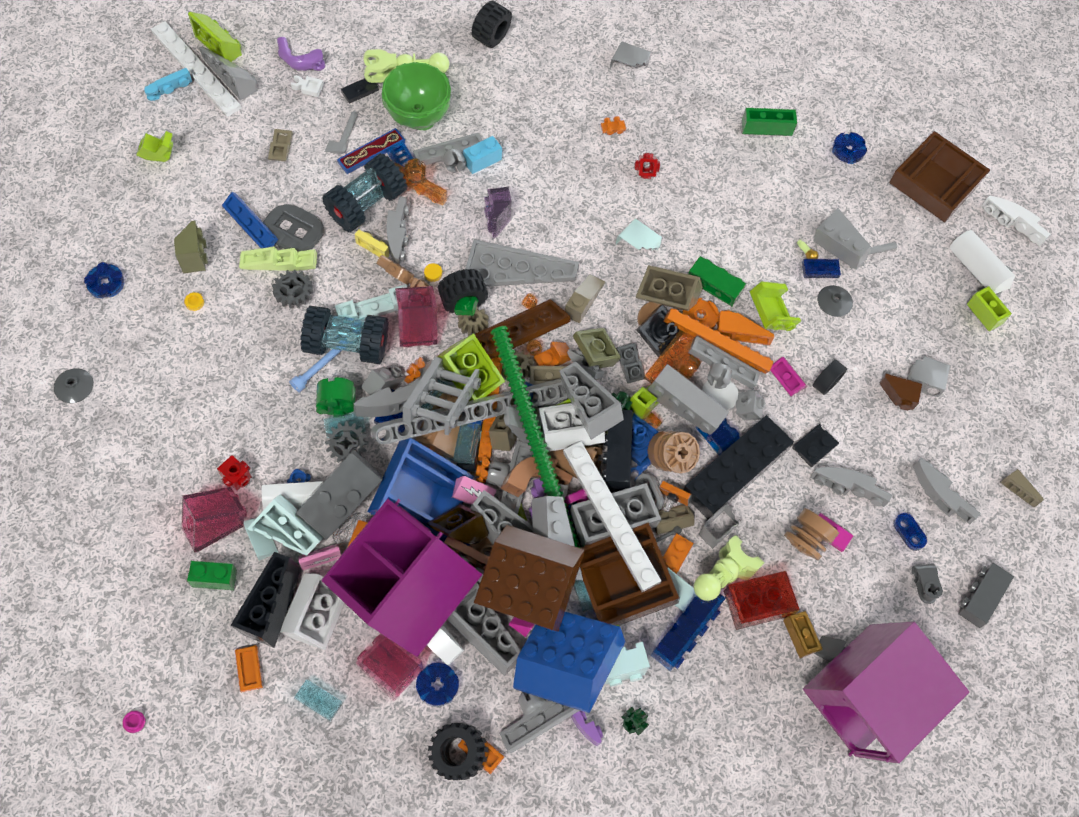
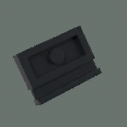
(815, 445)

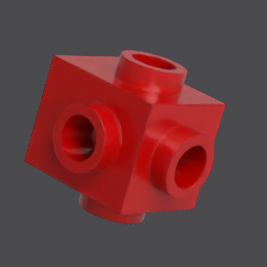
(651, 170)
(234, 473)

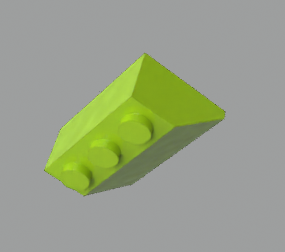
(214, 37)
(465, 358)

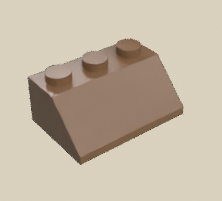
(437, 441)

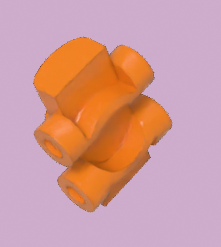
(613, 127)
(413, 370)
(482, 470)

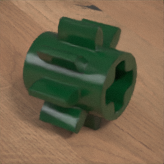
(624, 399)
(635, 721)

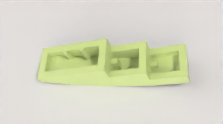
(275, 259)

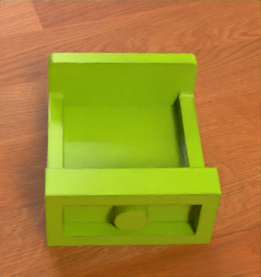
(772, 307)

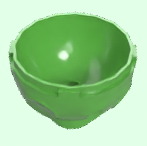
(416, 95)

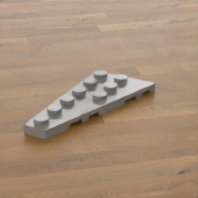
(514, 266)

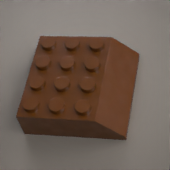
(939, 176)
(529, 577)
(613, 587)

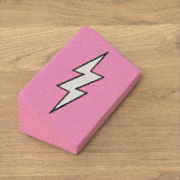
(469, 490)
(319, 557)

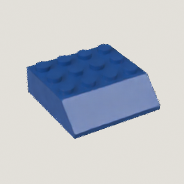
(421, 483)
(569, 663)

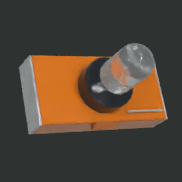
(674, 495)

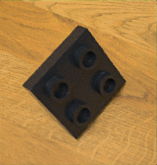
(656, 331)

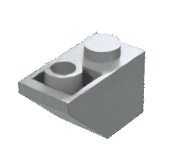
(382, 378)

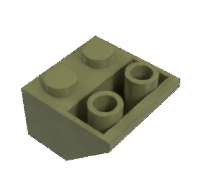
(190, 249)

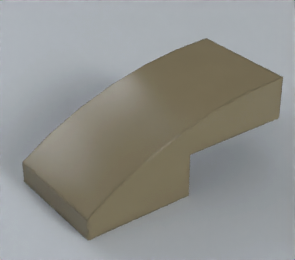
(280, 146)

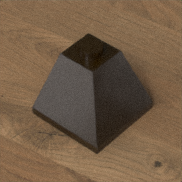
(461, 524)

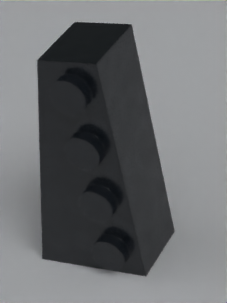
(618, 454)
(268, 601)

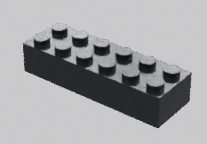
(738, 466)

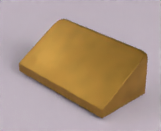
(802, 634)

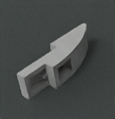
(396, 230)
(384, 401)
(844, 480)
(937, 488)

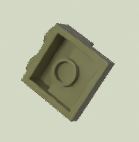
(597, 347)

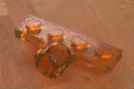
(416, 179)
(677, 357)

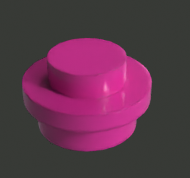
(134, 721)

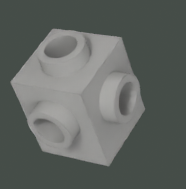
(750, 405)

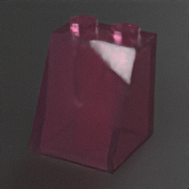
(416, 316)
(211, 516)
(389, 666)

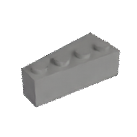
(687, 400)
(591, 401)
(497, 516)
(551, 521)
(485, 632)

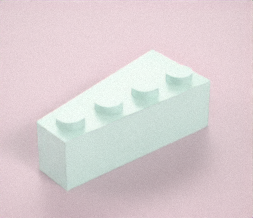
(629, 665)

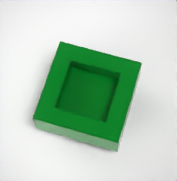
(466, 306)

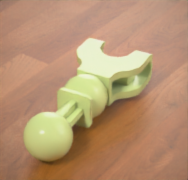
(387, 62)
(730, 566)

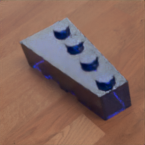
(685, 630)

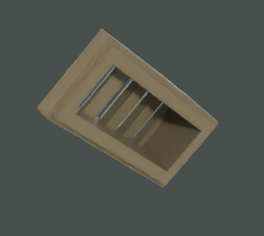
(1023, 488)

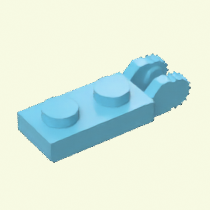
(167, 84)

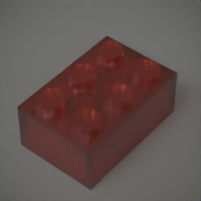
(761, 600)

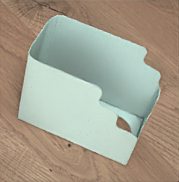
(640, 236)

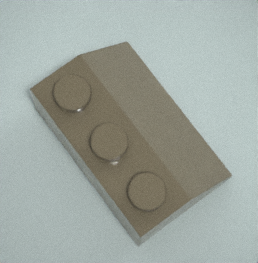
(669, 288)

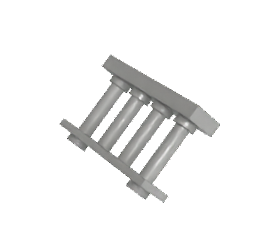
(429, 383)

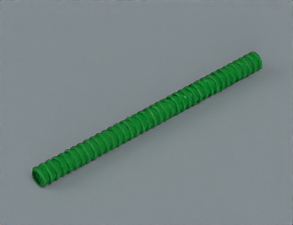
(528, 417)

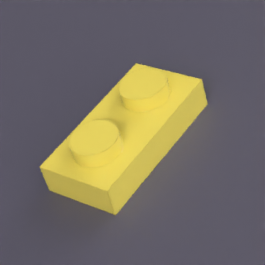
(369, 243)

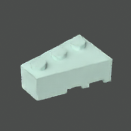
(283, 524)

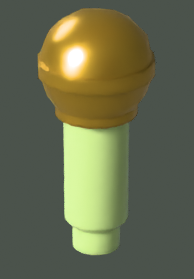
(810, 253)

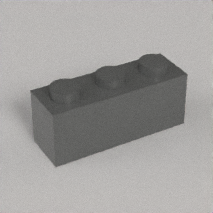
(985, 594)

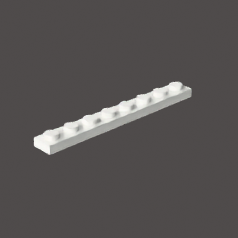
(196, 68)
(612, 517)

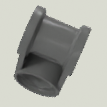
(927, 580)

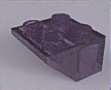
(497, 209)

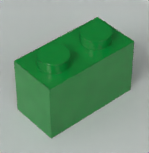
(212, 575)

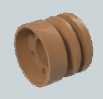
(664, 451)
(810, 535)

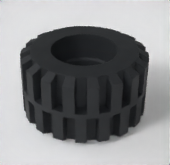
(491, 24)
(462, 284)
(441, 746)

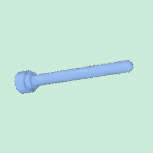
(301, 381)

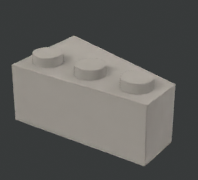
(842, 240)

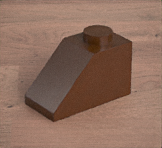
(901, 391)

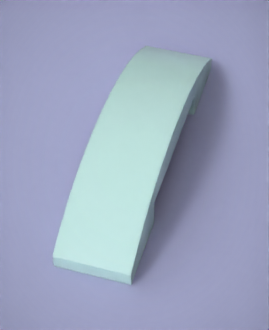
(375, 306)

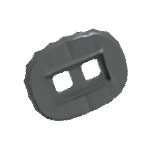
(300, 219)

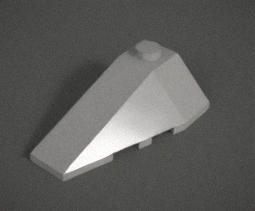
(235, 77)

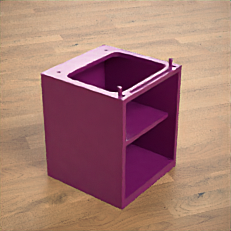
(401, 578)
(888, 689)

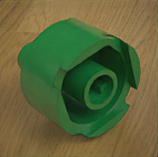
(335, 396)

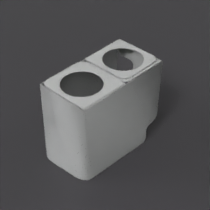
(630, 55)
(931, 373)
(707, 536)

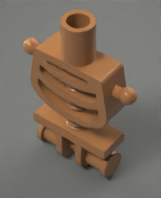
(400, 272)

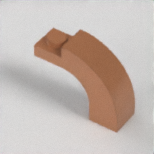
(519, 476)

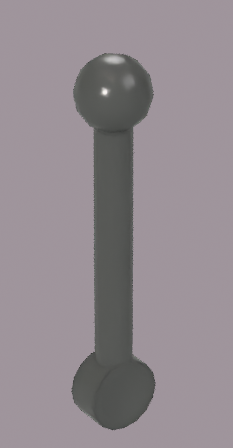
(677, 529)

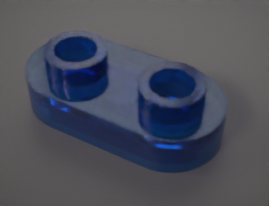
(911, 531)

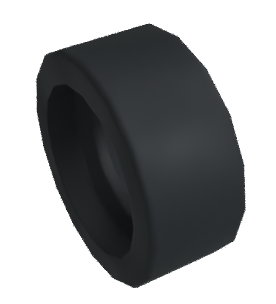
(829, 377)

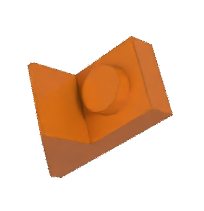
(554, 356)

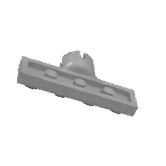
(448, 152)
(723, 365)
(498, 471)
(537, 719)

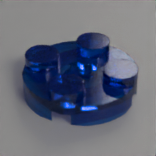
(847, 155)
(100, 272)
(445, 694)

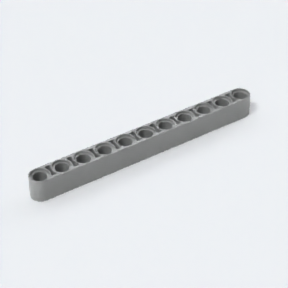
(467, 415)

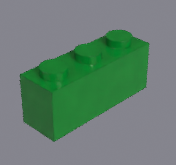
(769, 121)
(718, 281)

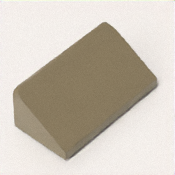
(543, 374)
(677, 516)

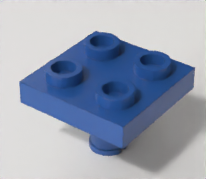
(641, 436)

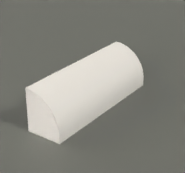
(982, 262)
(293, 492)

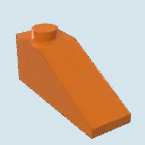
(742, 329)

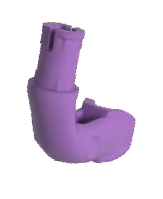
(304, 62)

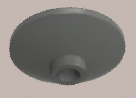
(832, 306)
(76, 392)

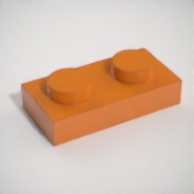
(677, 552)

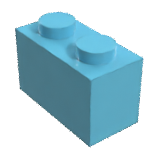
(482, 154)

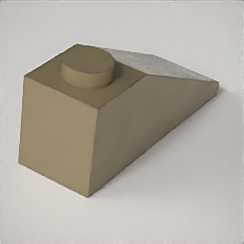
(583, 298)
(501, 435)

